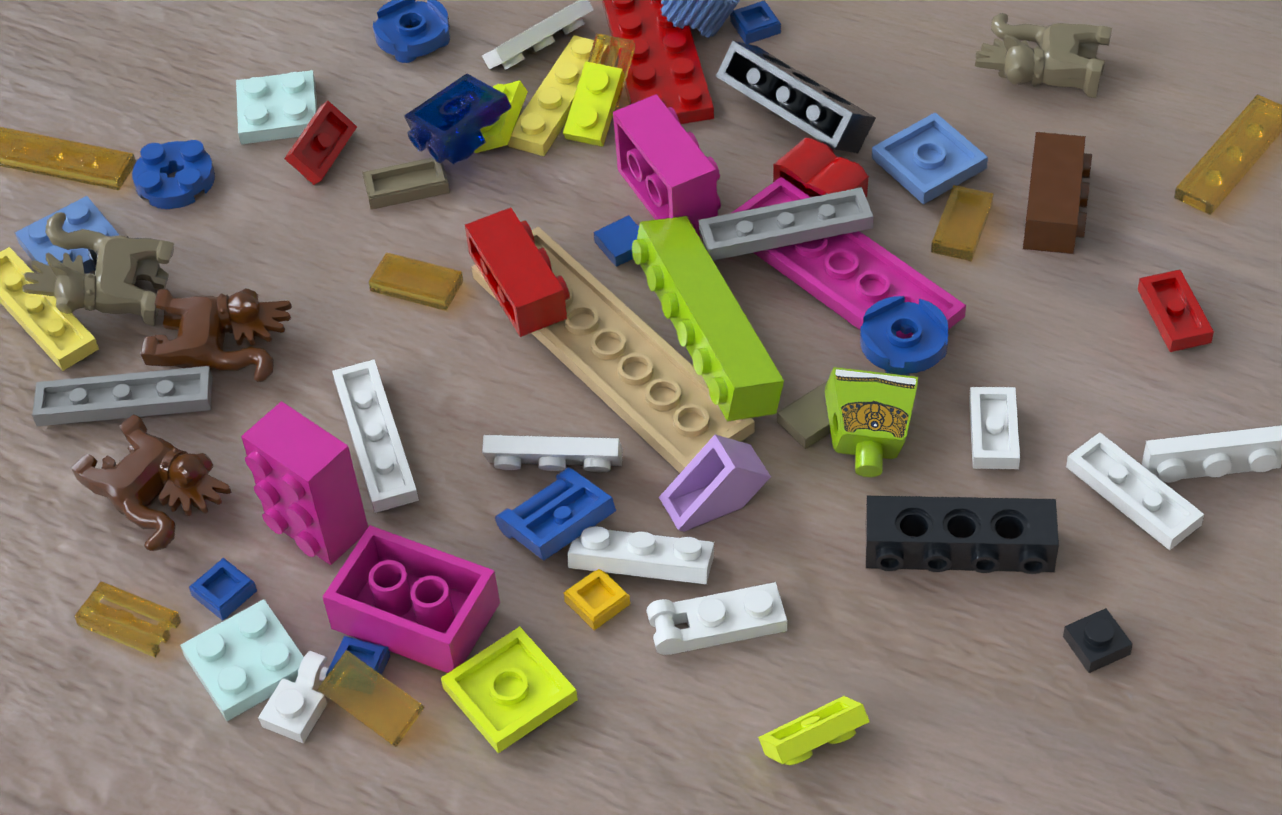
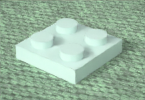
(275, 106)
(243, 659)

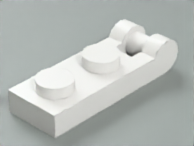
(717, 619)

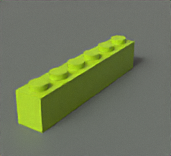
(708, 319)

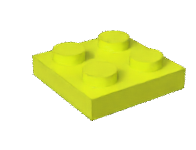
(509, 689)

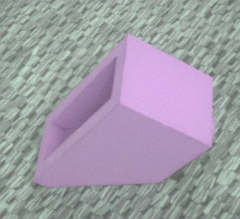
(714, 483)

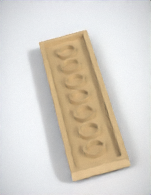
(631, 365)

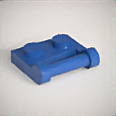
(556, 514)

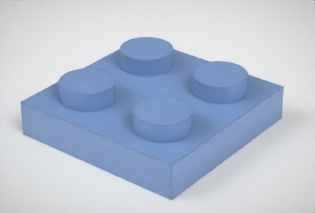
(929, 158)
(79, 216)

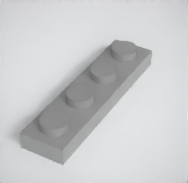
(786, 224)
(122, 396)

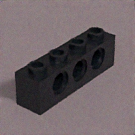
(795, 97)
(980, 523)

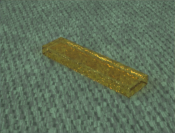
(1231, 155)
(64, 159)

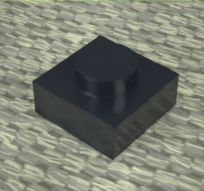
(1097, 640)

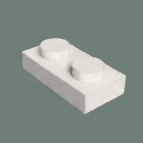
(994, 428)

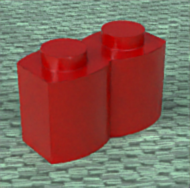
(818, 170)

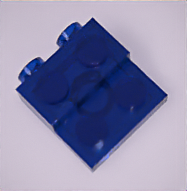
(453, 119)

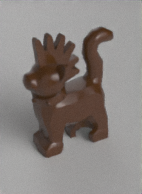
(202, 331)
(144, 473)

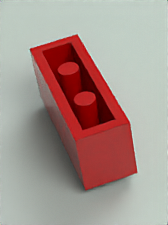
(517, 271)

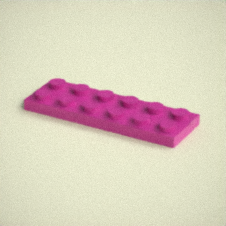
(849, 269)

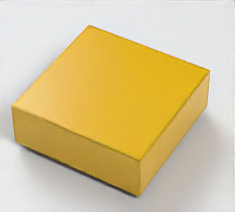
(596, 598)

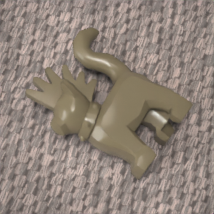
(1061, 59)
(118, 267)

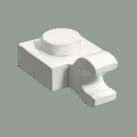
(297, 705)

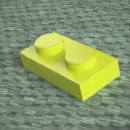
(594, 104)
(501, 131)
(830, 723)

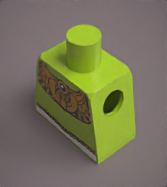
(869, 415)

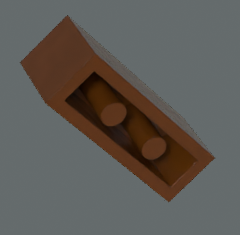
(1057, 193)

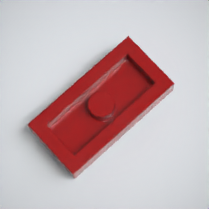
(320, 142)
(1175, 310)

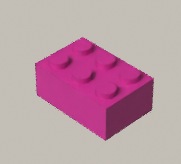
(665, 163)
(305, 483)
(412, 599)

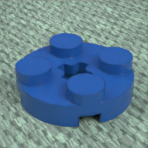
(428, 33)
(157, 161)
(901, 355)

